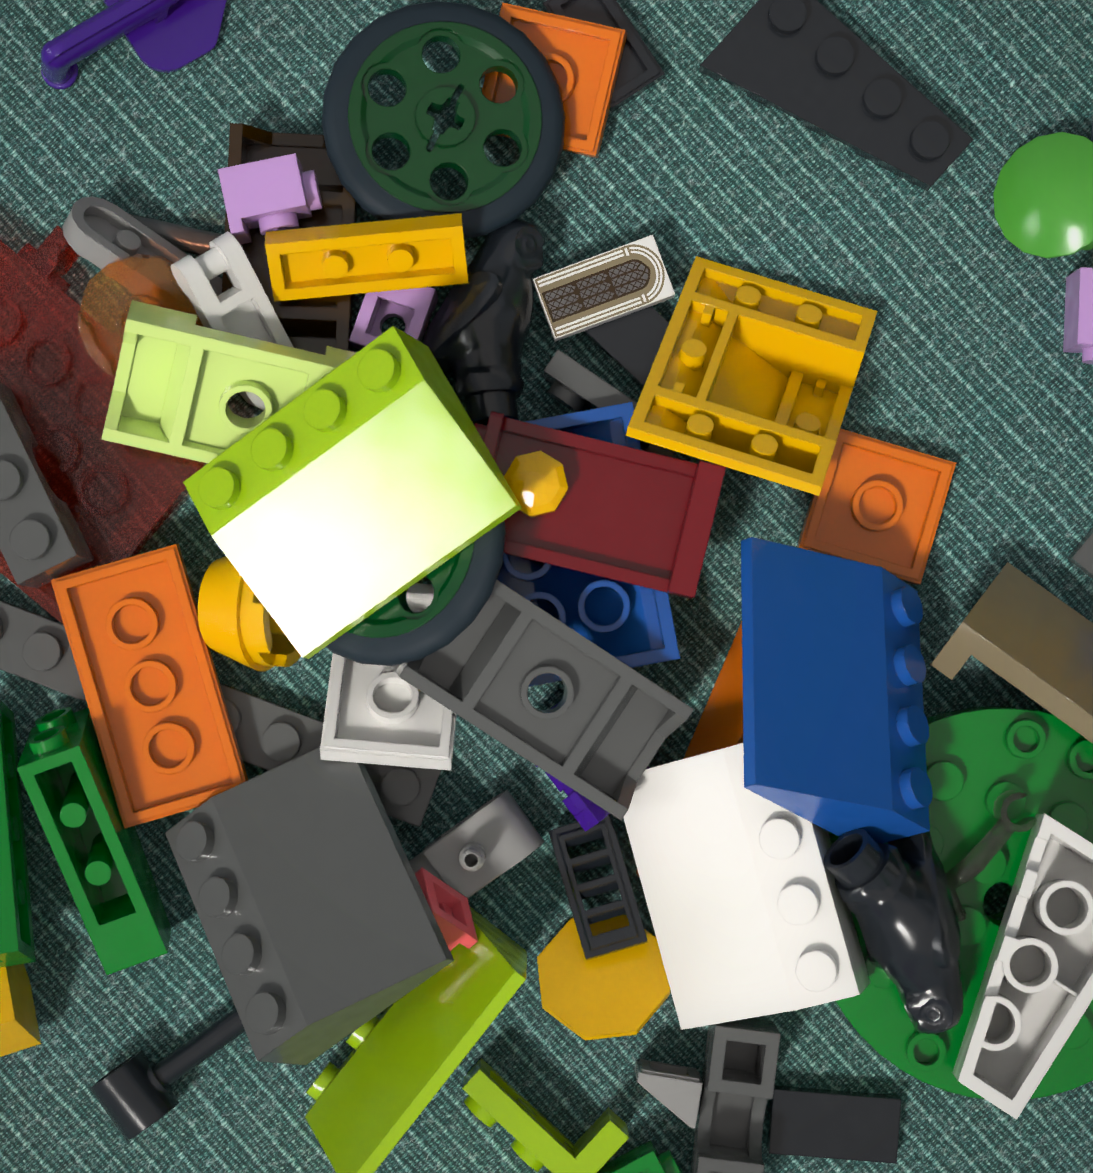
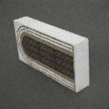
(603, 288)

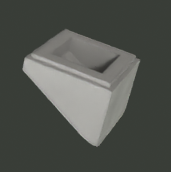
(673, 1086)

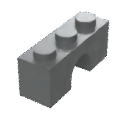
(35, 525)
(734, 1096)

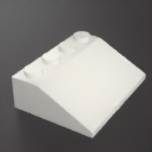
(738, 895)

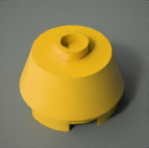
(238, 623)

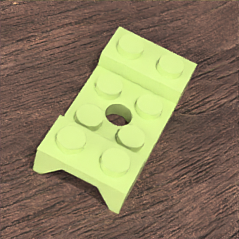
(180, 375)

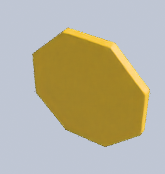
(604, 994)

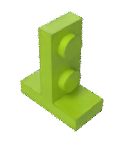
(535, 1137)

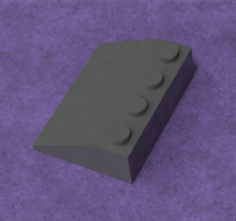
(307, 904)

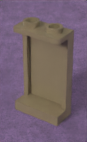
(1031, 644)

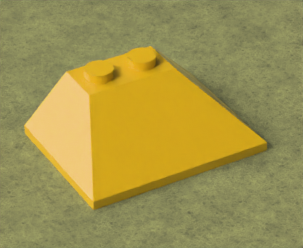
(754, 375)

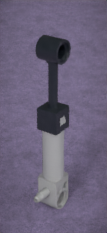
(462, 857)

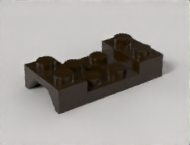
(313, 321)

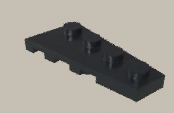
(836, 85)

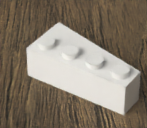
(1036, 971)

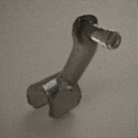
(988, 847)

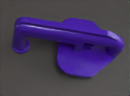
(161, 32)

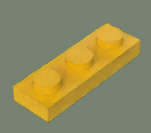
(366, 257)

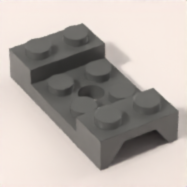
(596, 734)

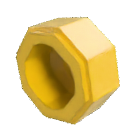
(537, 483)

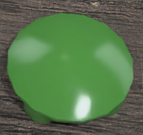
(1048, 196)

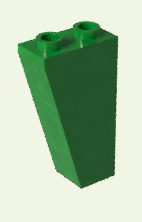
(86, 833)

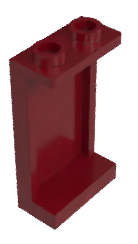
(624, 509)

